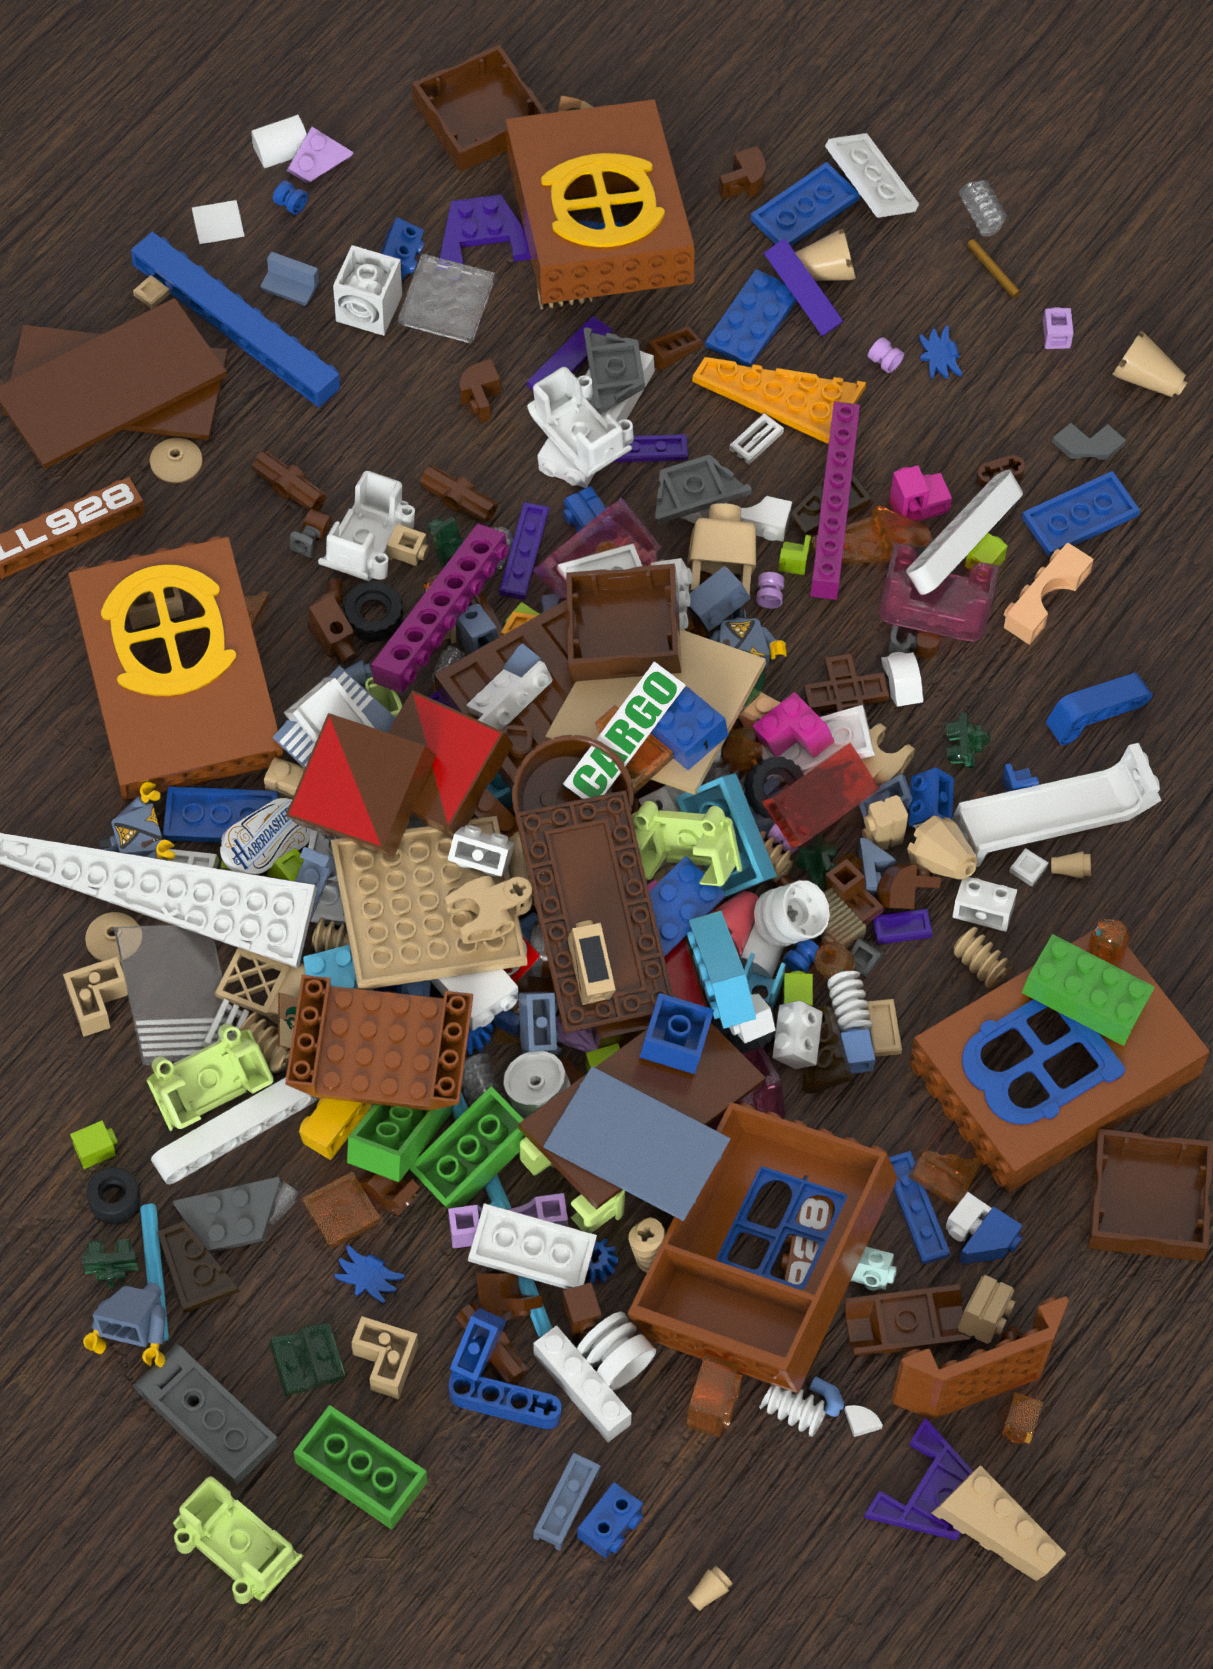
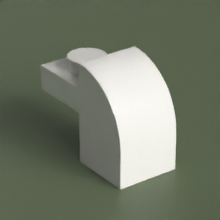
(903, 678)

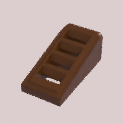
(665, 358)

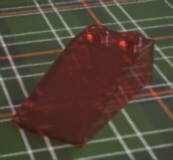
(821, 796)

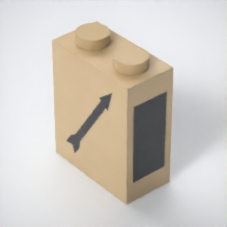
(591, 962)

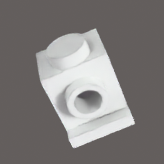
(967, 1217)

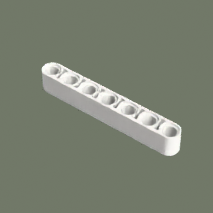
(964, 532)
(229, 1130)

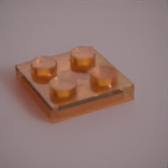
(341, 1210)

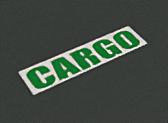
(625, 732)

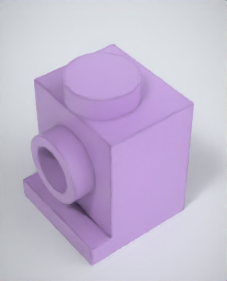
(1057, 328)

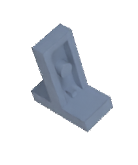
(315, 871)

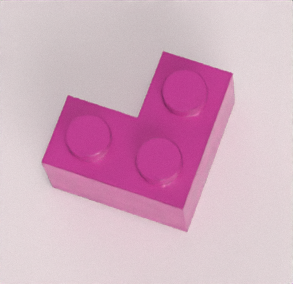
(919, 495)
(792, 723)

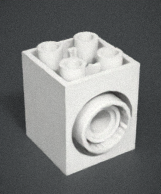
(367, 290)

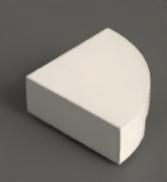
(862, 1420)

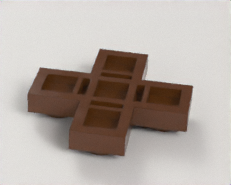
(844, 687)

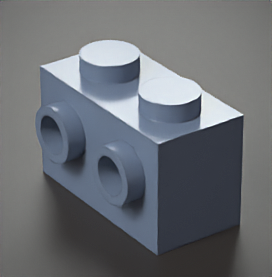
(717, 598)
(538, 1021)

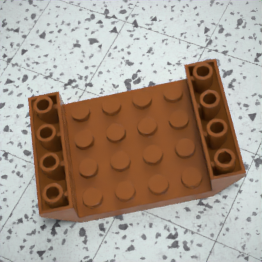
(379, 1045)
(983, 1375)

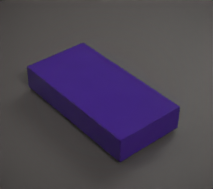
(902, 926)

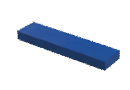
(918, 1212)

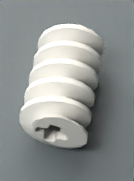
(847, 1001)
(795, 1407)

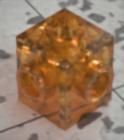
(745, 754)

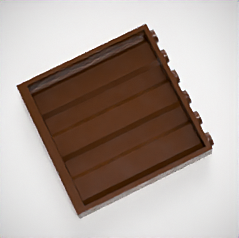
(468, 676)

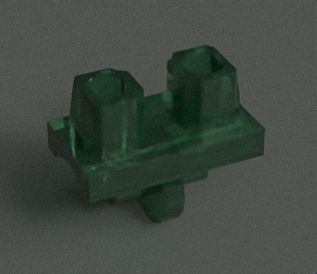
(445, 538)
(969, 738)
(817, 859)
(110, 1265)

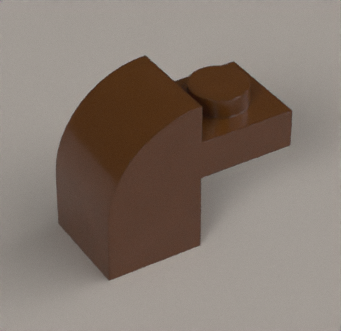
(747, 174)
(477, 385)
(899, 884)
(850, 887)
(389, 1193)
(500, 1295)

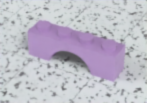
(464, 1220)

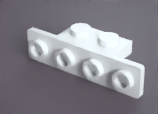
(509, 695)

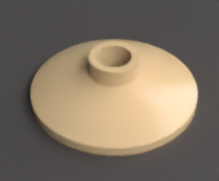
(179, 468)
(97, 939)

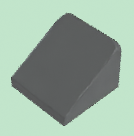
(865, 956)

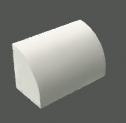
(278, 141)
(766, 954)

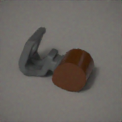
(315, 526)
(924, 644)

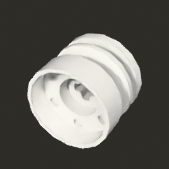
(791, 913)
(616, 1350)

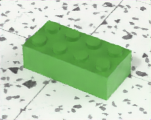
(1088, 989)
(393, 1138)
(471, 1150)
(360, 1467)

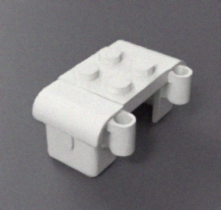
(575, 425)
(361, 539)

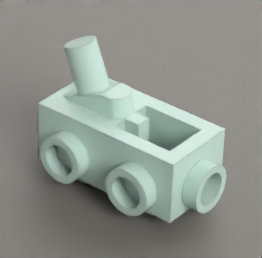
(875, 1269)

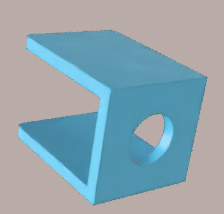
(772, 985)

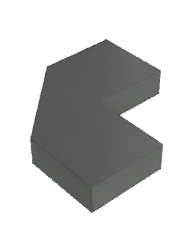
(1077, 444)

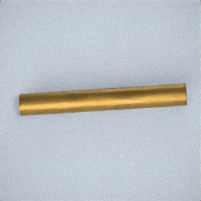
(993, 268)

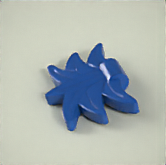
(940, 353)
(368, 1274)

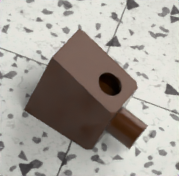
(332, 629)

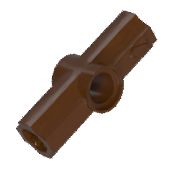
(288, 481)
(458, 494)
(503, 1358)

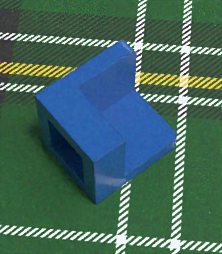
(1018, 779)

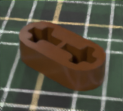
(999, 465)

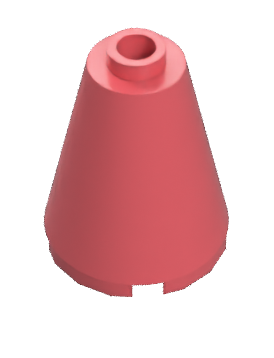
(739, 917)

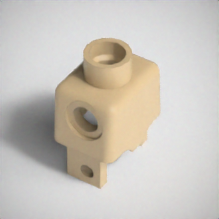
(722, 542)

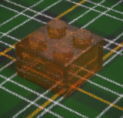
(712, 1396)

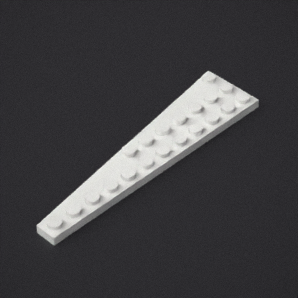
(229, 906)

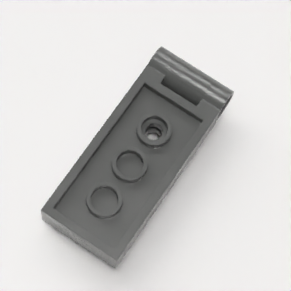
(216, 1426)

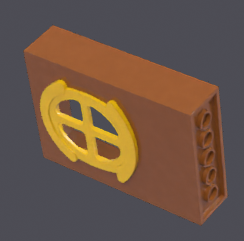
(590, 155)
(185, 722)

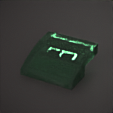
(307, 1359)

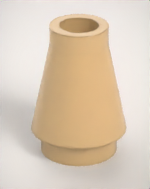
(1072, 865)
(710, 1588)

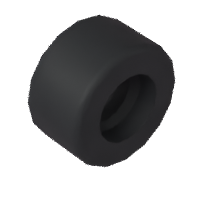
(110, 1178)

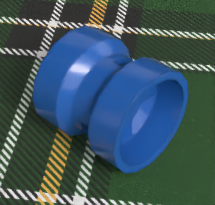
(289, 197)
(801, 956)

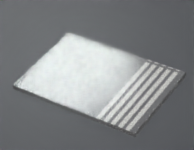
(170, 988)

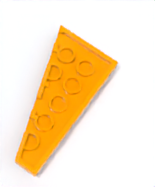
(784, 395)

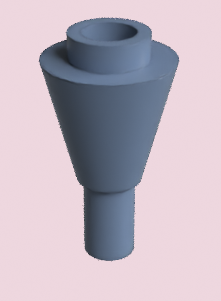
(360, 672)

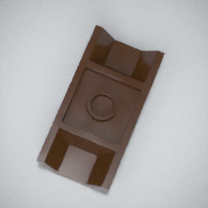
(904, 1320)

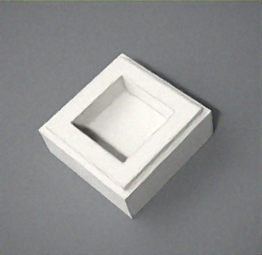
(1028, 867)

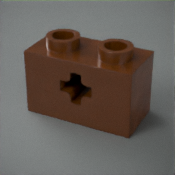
(580, 1311)

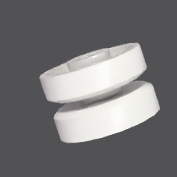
(534, 1081)

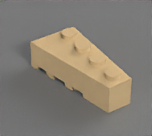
(999, 1524)

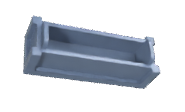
(566, 1500)

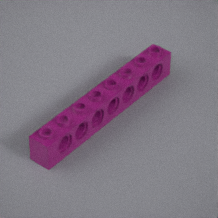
(835, 501)
(439, 608)

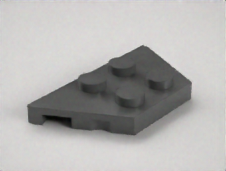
(613, 368)
(695, 487)
(232, 1214)

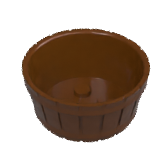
(547, 767)

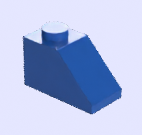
(992, 1238)
(477, 1344)

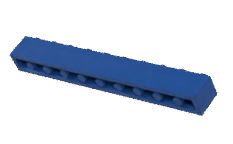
(236, 319)

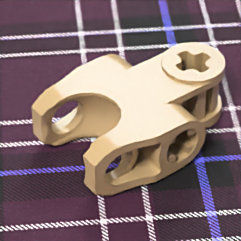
(886, 765)
(492, 904)

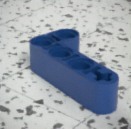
(1096, 704)
(506, 1395)

